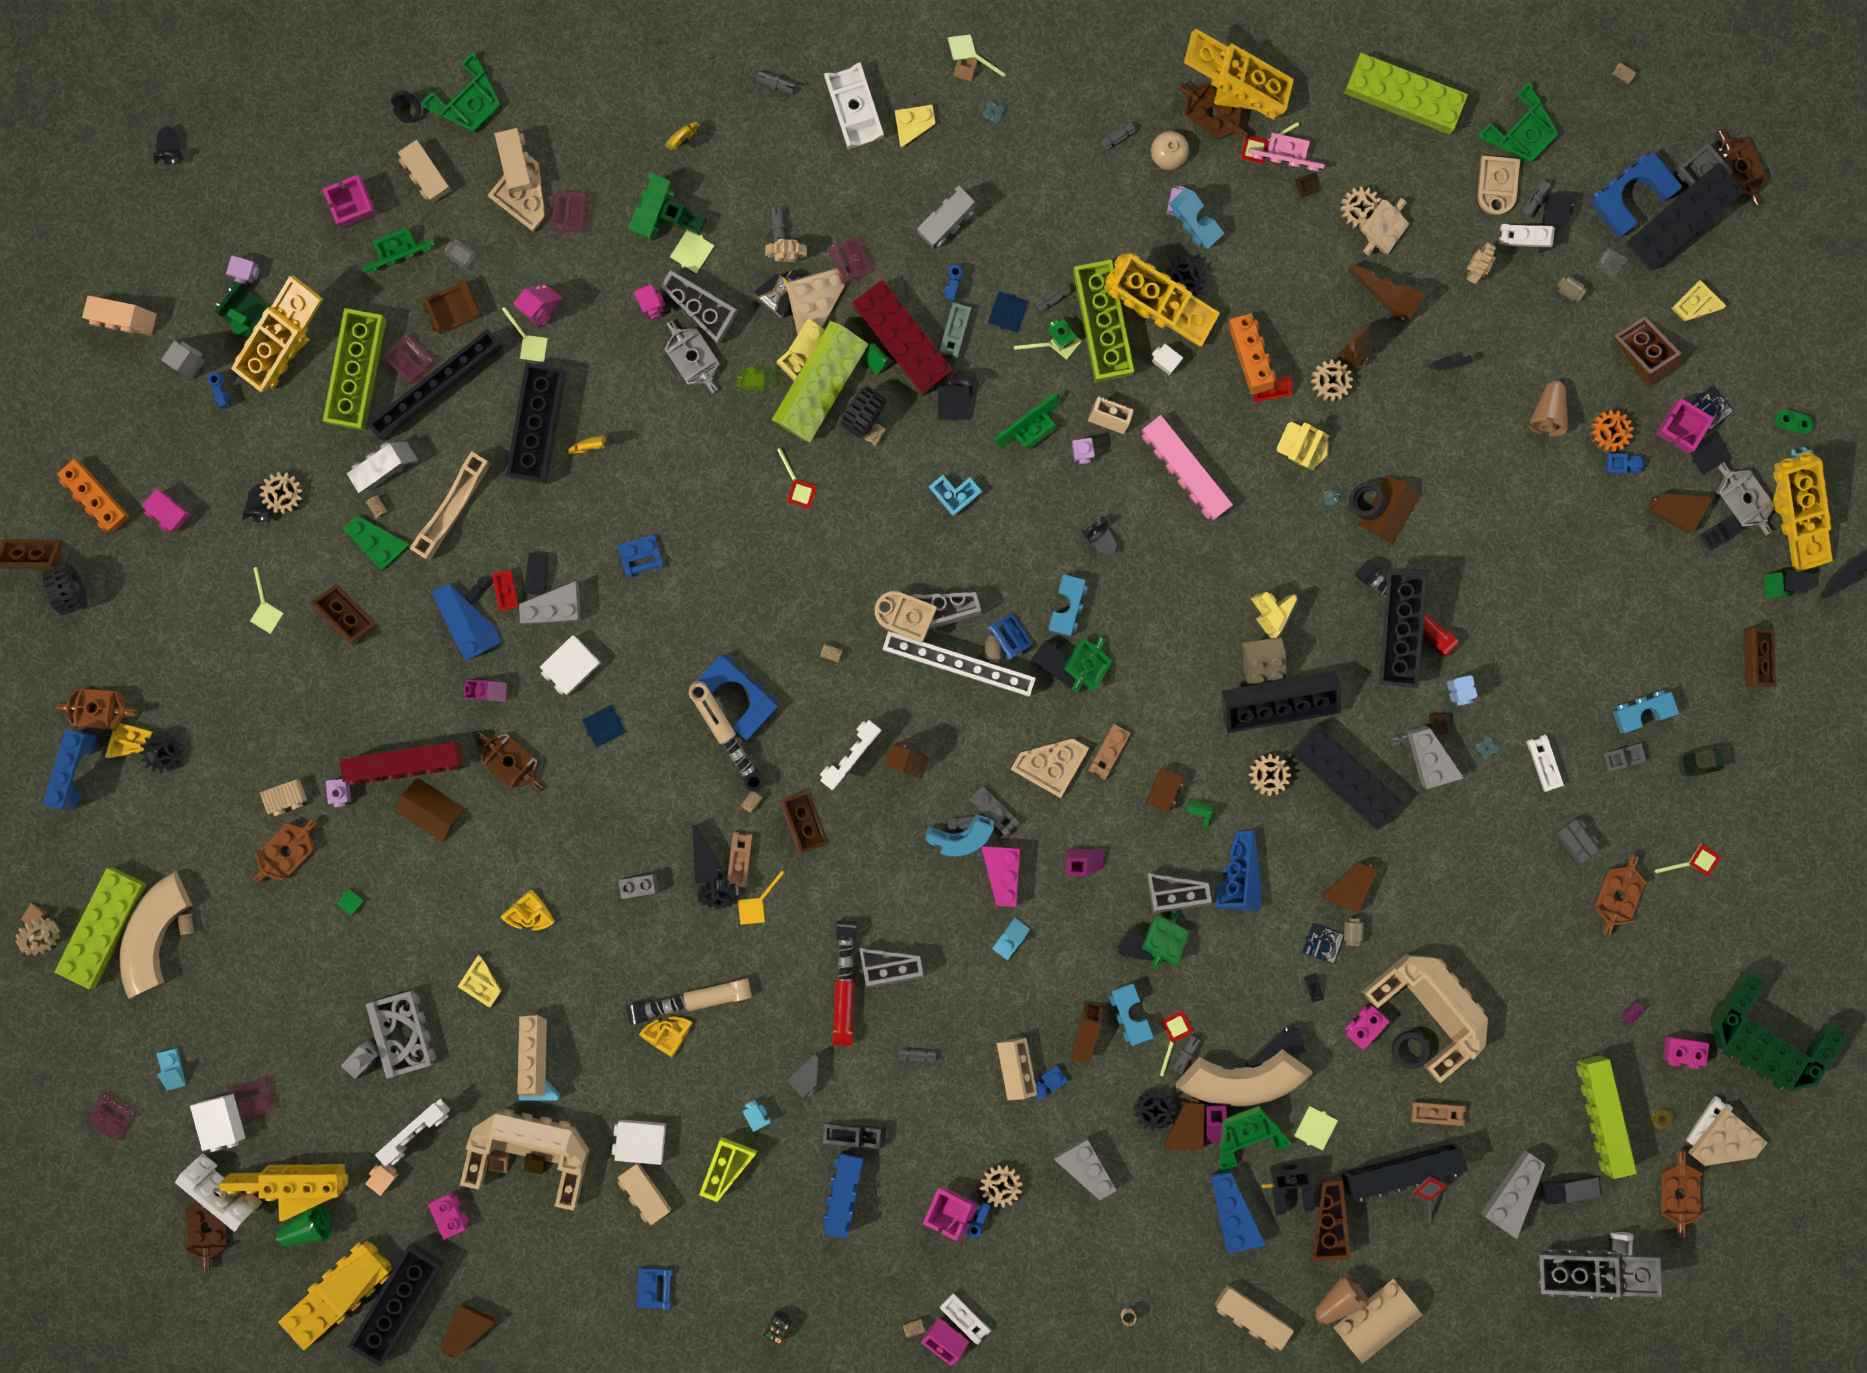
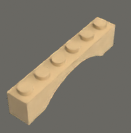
(458, 496)

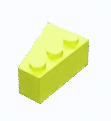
(725, 1167)

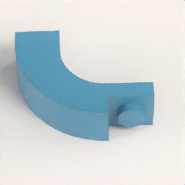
(963, 842)

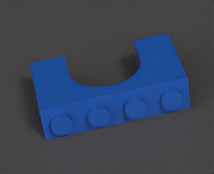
(1649, 171)
(760, 706)
(60, 787)

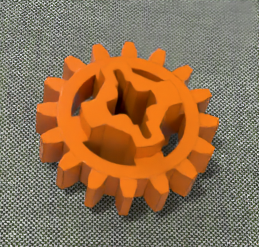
(1608, 439)

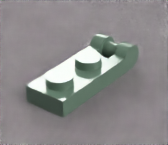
(955, 330)

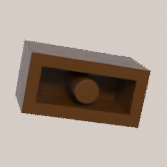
(1164, 790)

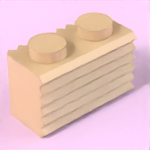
(1110, 415)
(283, 797)

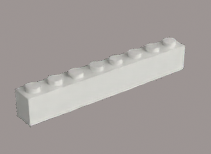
(959, 664)

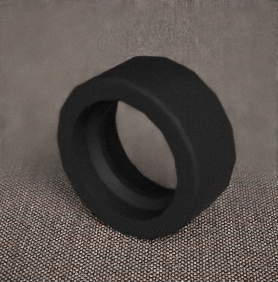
(1378, 509)
(1410, 1064)

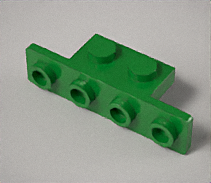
(395, 246)
(1032, 426)

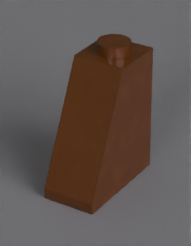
(1680, 510)
(1351, 887)
(1087, 1032)
(1187, 1128)
(465, 1329)

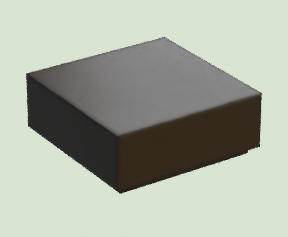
(1306, 185)
(1439, 723)
(534, 1163)

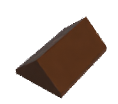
(1401, 500)
(30, 554)
(343, 614)
(1759, 657)
(429, 809)
(803, 822)

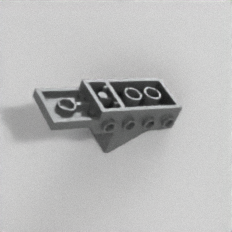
(1599, 1274)

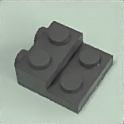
(1699, 164)

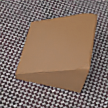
(965, 68)
(33, 912)
(498, 1161)

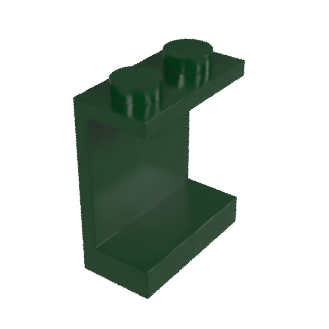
(243, 302)

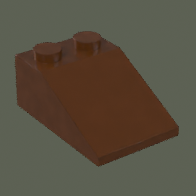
(1648, 350)

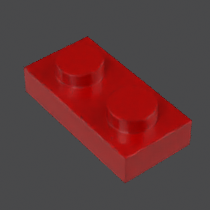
(1281, 388)
(505, 590)

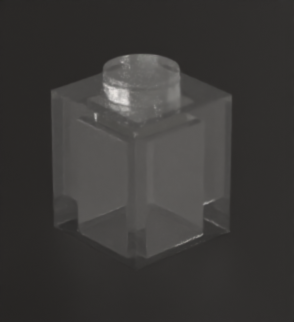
(459, 254)

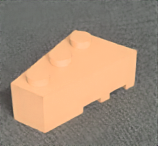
(118, 315)

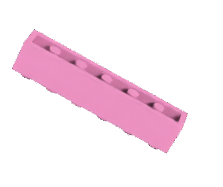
(1186, 467)

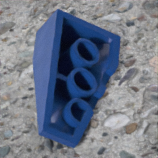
(468, 627)
(1242, 882)

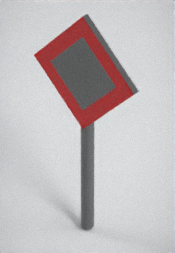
(1429, 1190)

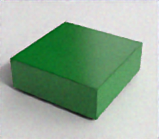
(350, 902)

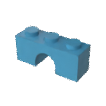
(1186, 207)
(1065, 622)
(1629, 717)
(1135, 1031)

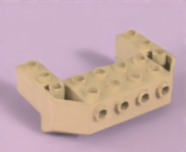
(1444, 1001)
(530, 1135)

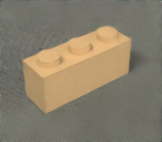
(514, 160)
(423, 172)
(1017, 1069)
(643, 1194)

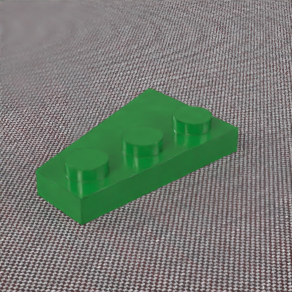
(375, 542)

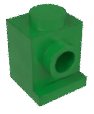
(1061, 340)

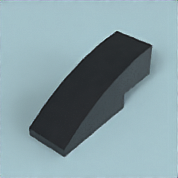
(1846, 575)
(854, 1135)

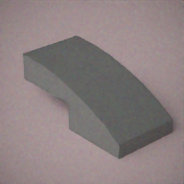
(1624, 757)

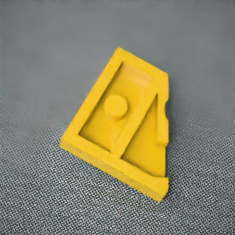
(126, 740)

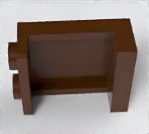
(452, 307)

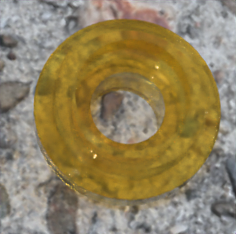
(1667, 1119)

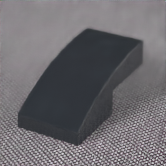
(1447, 364)
(1721, 532)
(536, 574)

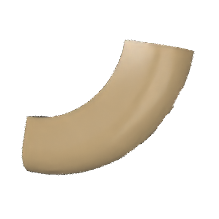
(145, 933)
(1244, 1085)

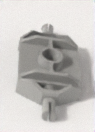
(697, 371)
(1732, 491)

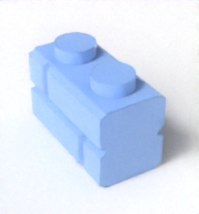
(1462, 690)

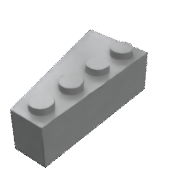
(706, 309)
(951, 607)
(1514, 1195)

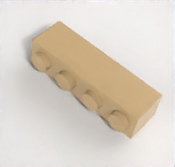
(532, 1056)
(1253, 1317)

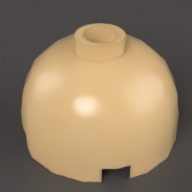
(1169, 150)

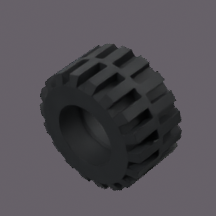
(863, 412)
(64, 589)

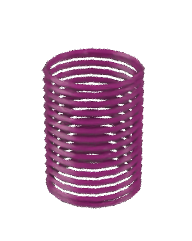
(1633, 1016)

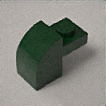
(682, 218)

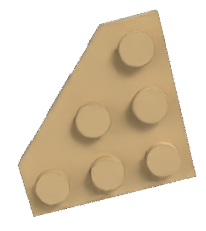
(524, 205)
(814, 296)
(1051, 765)
(1727, 1141)

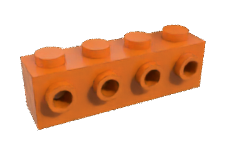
(1251, 353)
(93, 496)

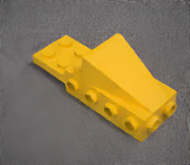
(1239, 76)
(1160, 298)
(277, 335)
(1804, 510)
(295, 1185)
(336, 1294)

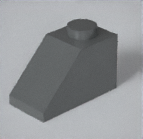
(806, 1077)

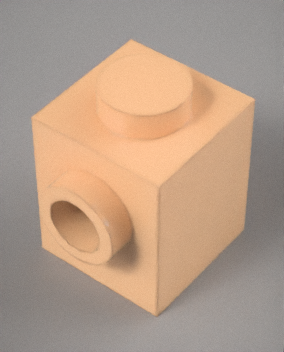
(381, 1178)

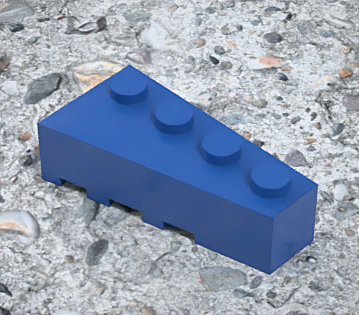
(843, 1195)
(1235, 1219)

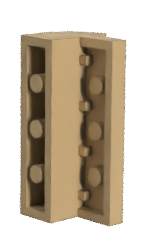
(1378, 1323)

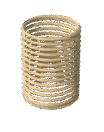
(1627, 69)
(879, 434)
(371, 507)
(832, 658)
(757, 800)
(181, 919)
(1128, 1323)
(914, 1333)

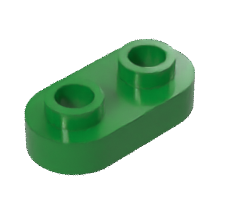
(1794, 422)

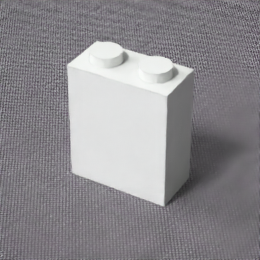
(569, 666)
(218, 1122)
(639, 1141)

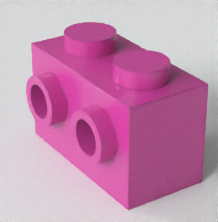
(650, 302)
(165, 510)
(1366, 1026)
(1685, 1051)
(448, 1215)
(945, 1341)

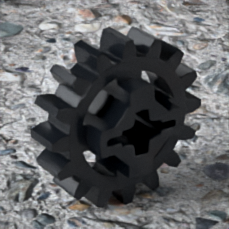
(1191, 281)
(157, 760)
(718, 894)
(1153, 1120)

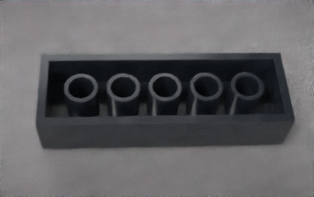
(1684, 217)
(536, 423)
(1403, 627)
(1290, 698)
(1346, 777)
(1404, 1172)
(396, 1304)

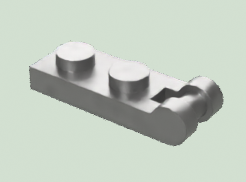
(993, 810)

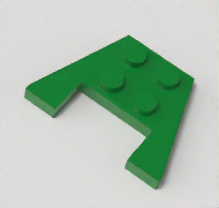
(472, 105)
(1529, 134)
(1246, 1130)

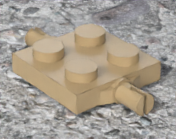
(1385, 226)

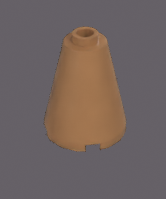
(1551, 411)
(1341, 1301)

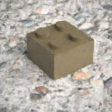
(1264, 661)

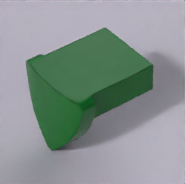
(239, 322)
(876, 359)
(1774, 586)
(1201, 809)

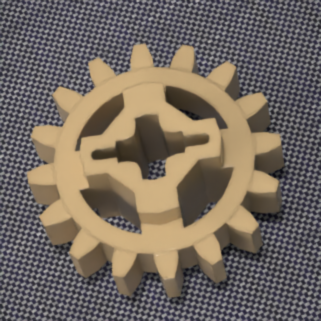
(1353, 208)
(786, 250)
(1481, 263)
(1337, 385)
(283, 484)
(1275, 781)
(39, 936)
(1012, 1189)

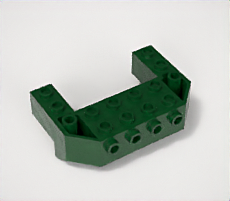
(1764, 1051)

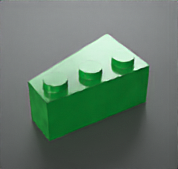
(647, 214)

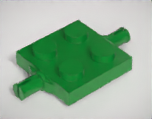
(1088, 664)
(1165, 940)

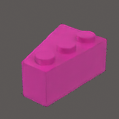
(537, 304)
(1003, 873)

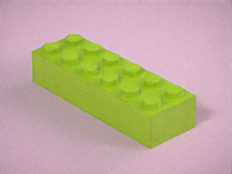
(1405, 93)
(1102, 323)
(354, 369)
(820, 381)
(100, 928)
(1606, 1117)

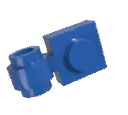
(950, 290)
(221, 396)
(1619, 463)
(1053, 1079)
(980, 1214)

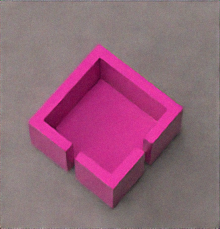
(352, 204)
(1684, 426)
(950, 1212)

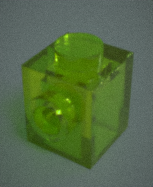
(751, 380)

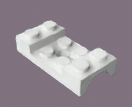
(857, 125)
(831, 775)
(431, 1116)
(202, 1180)

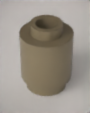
(1571, 288)
(993, 650)
(1353, 932)

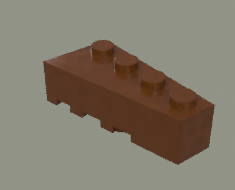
(1331, 1224)

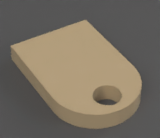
(1498, 182)
(906, 616)

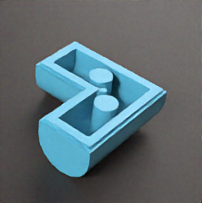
(953, 498)

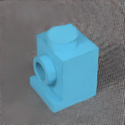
(756, 1115)

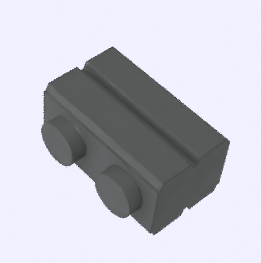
(1577, 840)

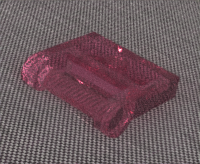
(574, 211)
(854, 257)
(404, 363)
(254, 1104)
(106, 1121)

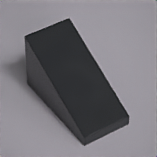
(1313, 987)

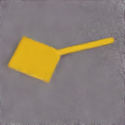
(752, 909)

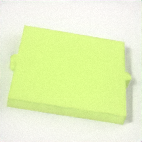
(692, 251)
(1316, 1128)

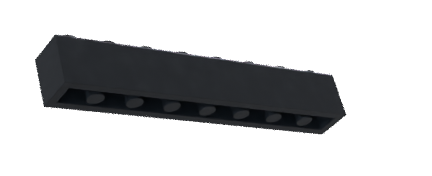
(435, 385)

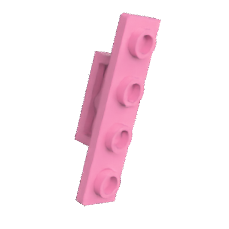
(1287, 149)

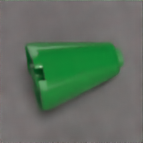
(306, 1228)

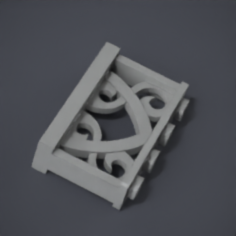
(388, 1058)

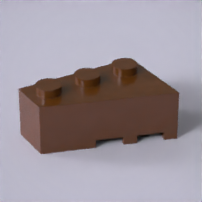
(906, 760)

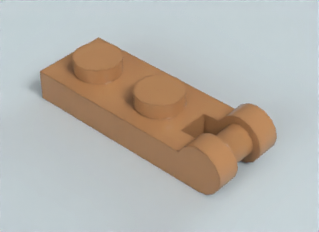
(1109, 751)
(739, 859)
(1437, 1113)

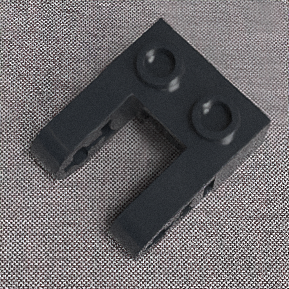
(1289, 1177)

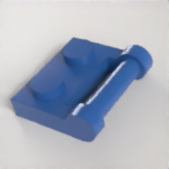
(638, 550)
(1013, 633)
(648, 1288)

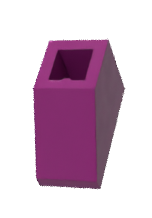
(485, 690)
(1083, 861)
(1213, 1122)

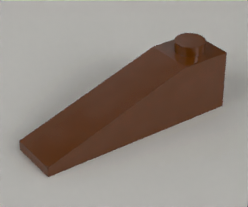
(1398, 300)
(1359, 347)

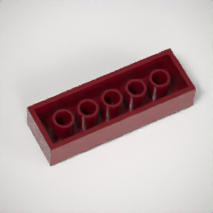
(902, 337)
(407, 761)

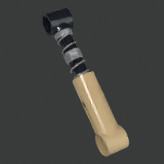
(725, 734)
(691, 1001)

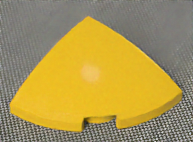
(685, 132)
(590, 443)
(529, 912)
(666, 1035)

